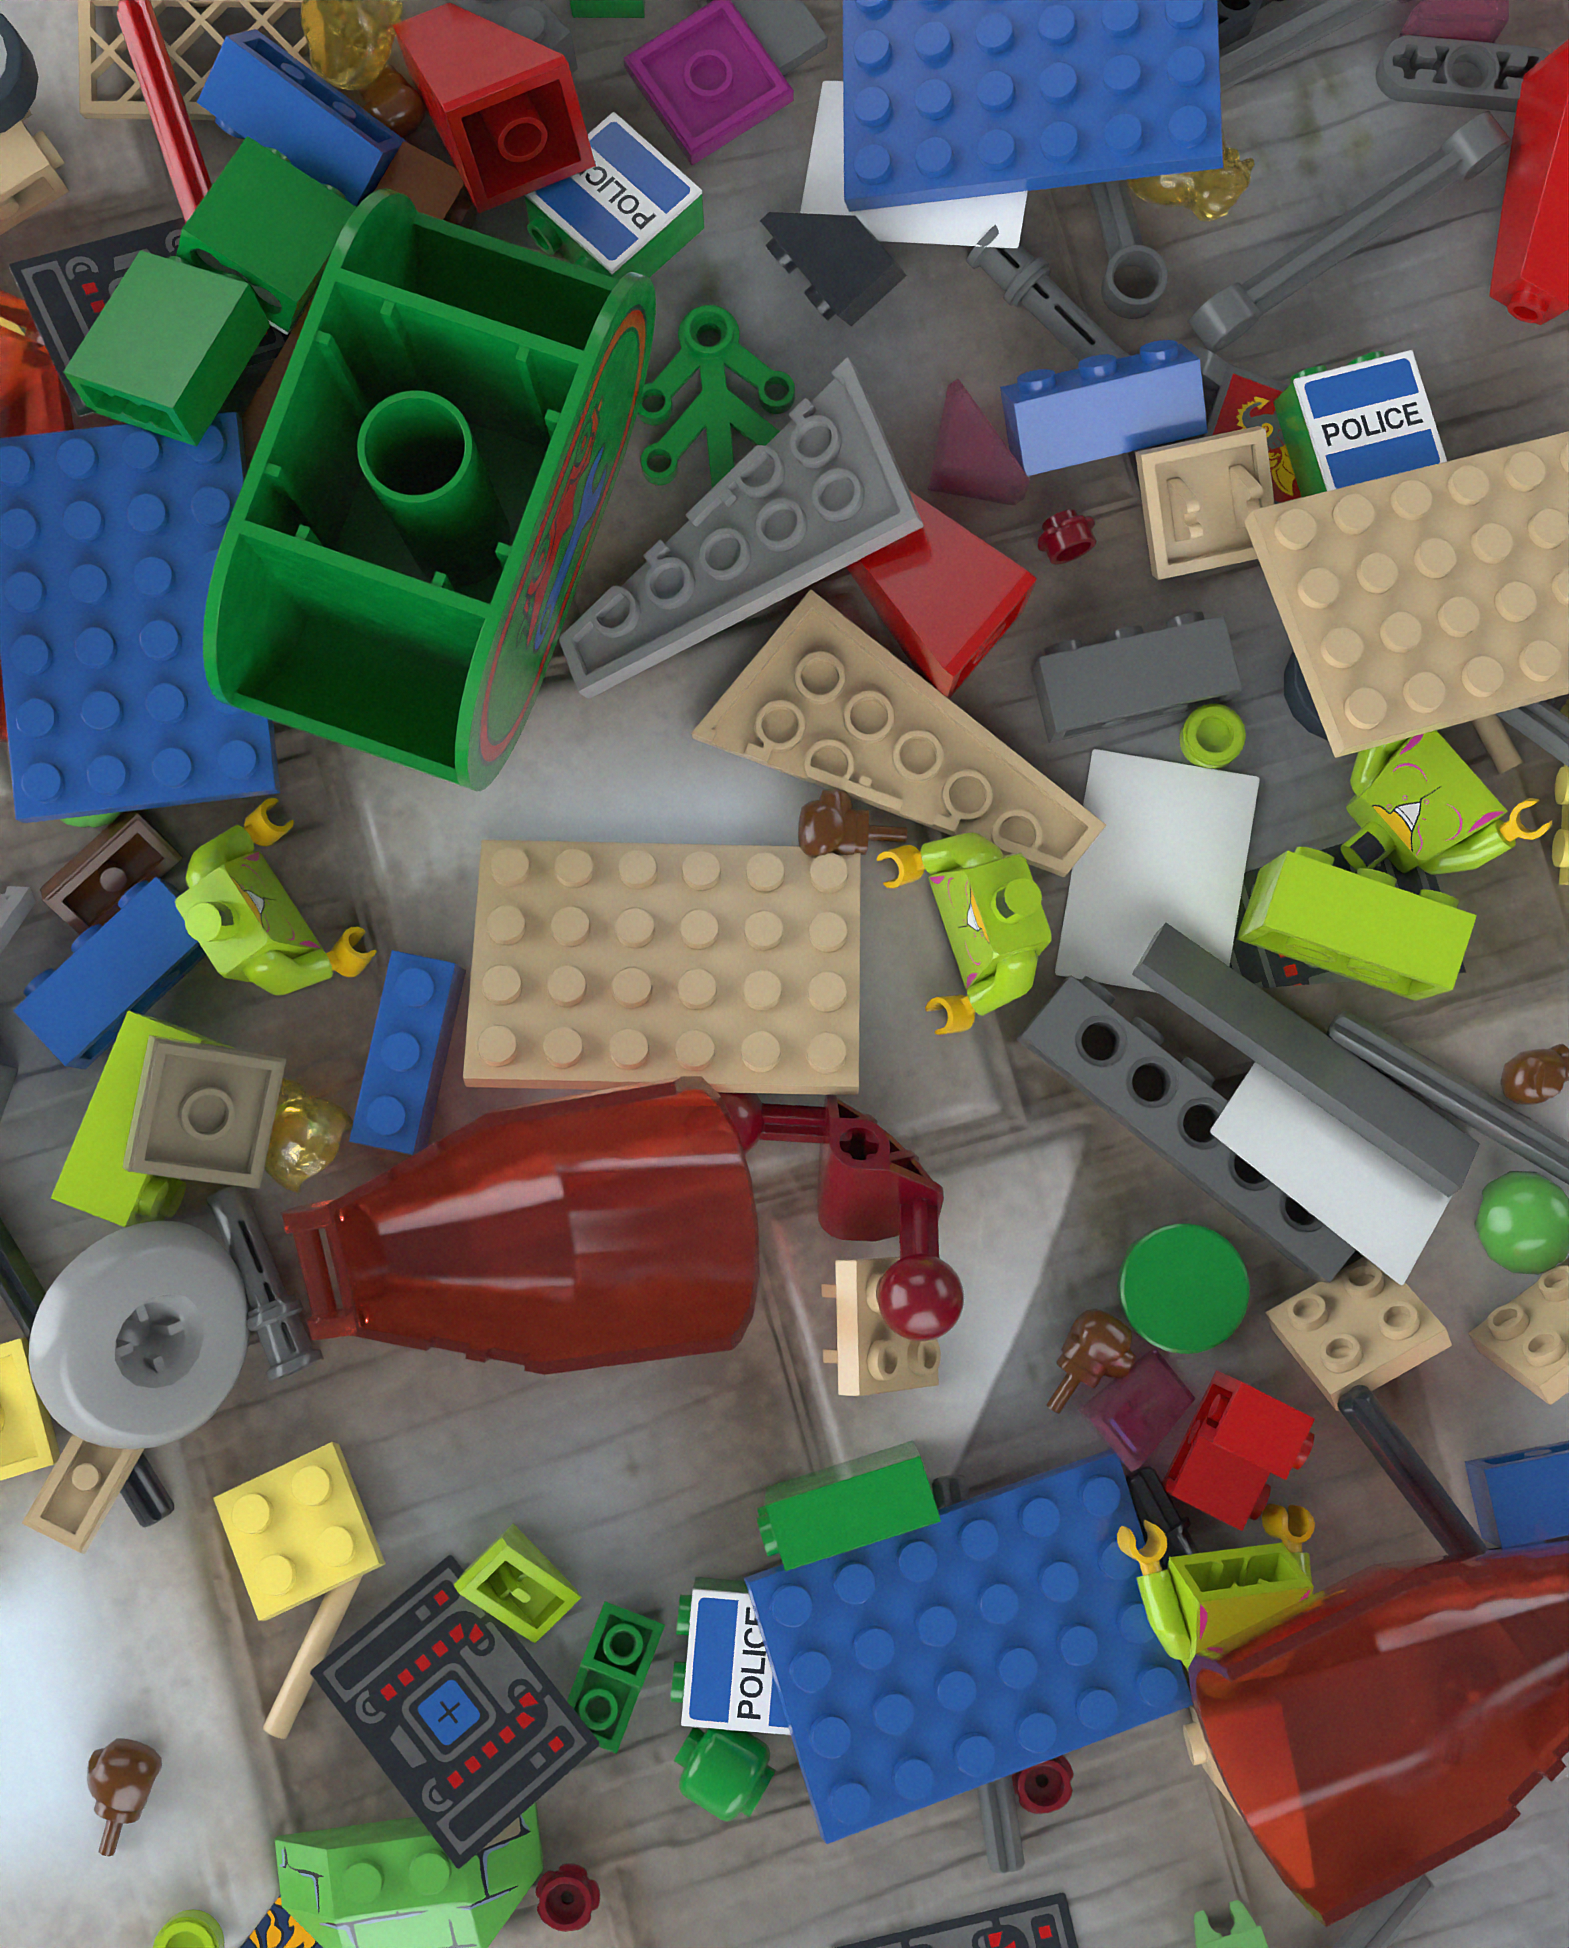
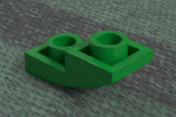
(614, 1672)

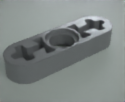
(1486, 56)

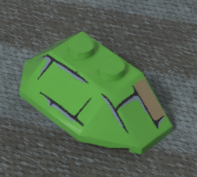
(400, 1889)

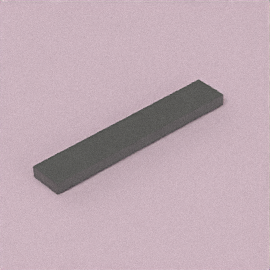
(1307, 1060)

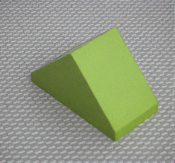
(518, 1585)

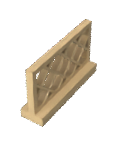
(128, 105)

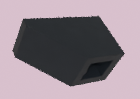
(837, 257)

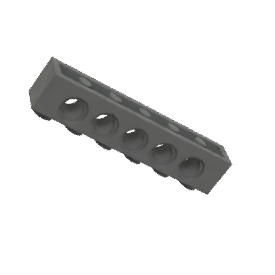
(1260, 1205)

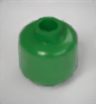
(724, 1771)

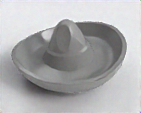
(141, 1336)

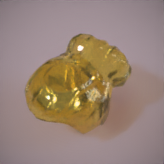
(350, 38)
(1204, 192)
(303, 1135)

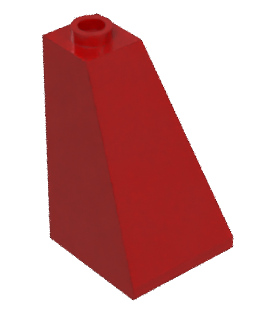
(496, 103)
(1534, 222)
(943, 596)

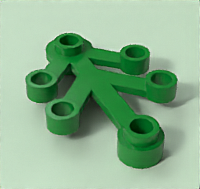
(715, 406)

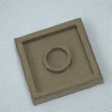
(204, 1112)

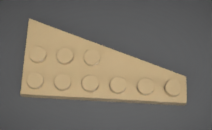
(862, 722)

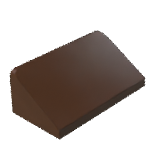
(103, 871)

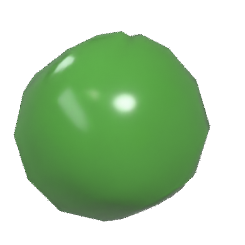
(1524, 1222)

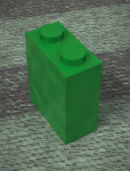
(168, 347)
(847, 1506)

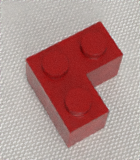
(1233, 1449)

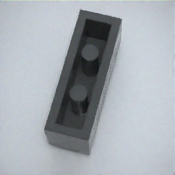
(1135, 676)

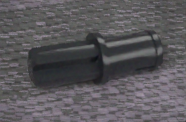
(1155, 1505)

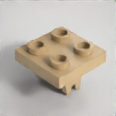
(1199, 498)
(1357, 1330)
(1532, 1335)
(868, 1351)

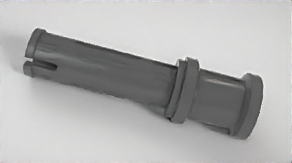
(1028, 284)
(273, 1311)

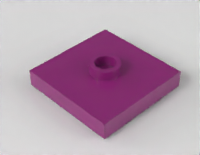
(708, 79)

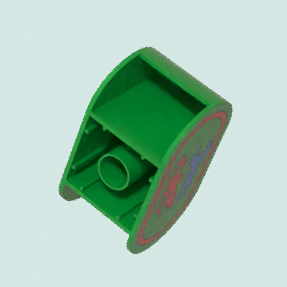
(426, 492)

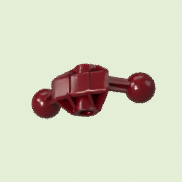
(869, 1193)

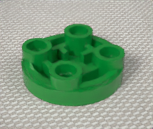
(1183, 1288)

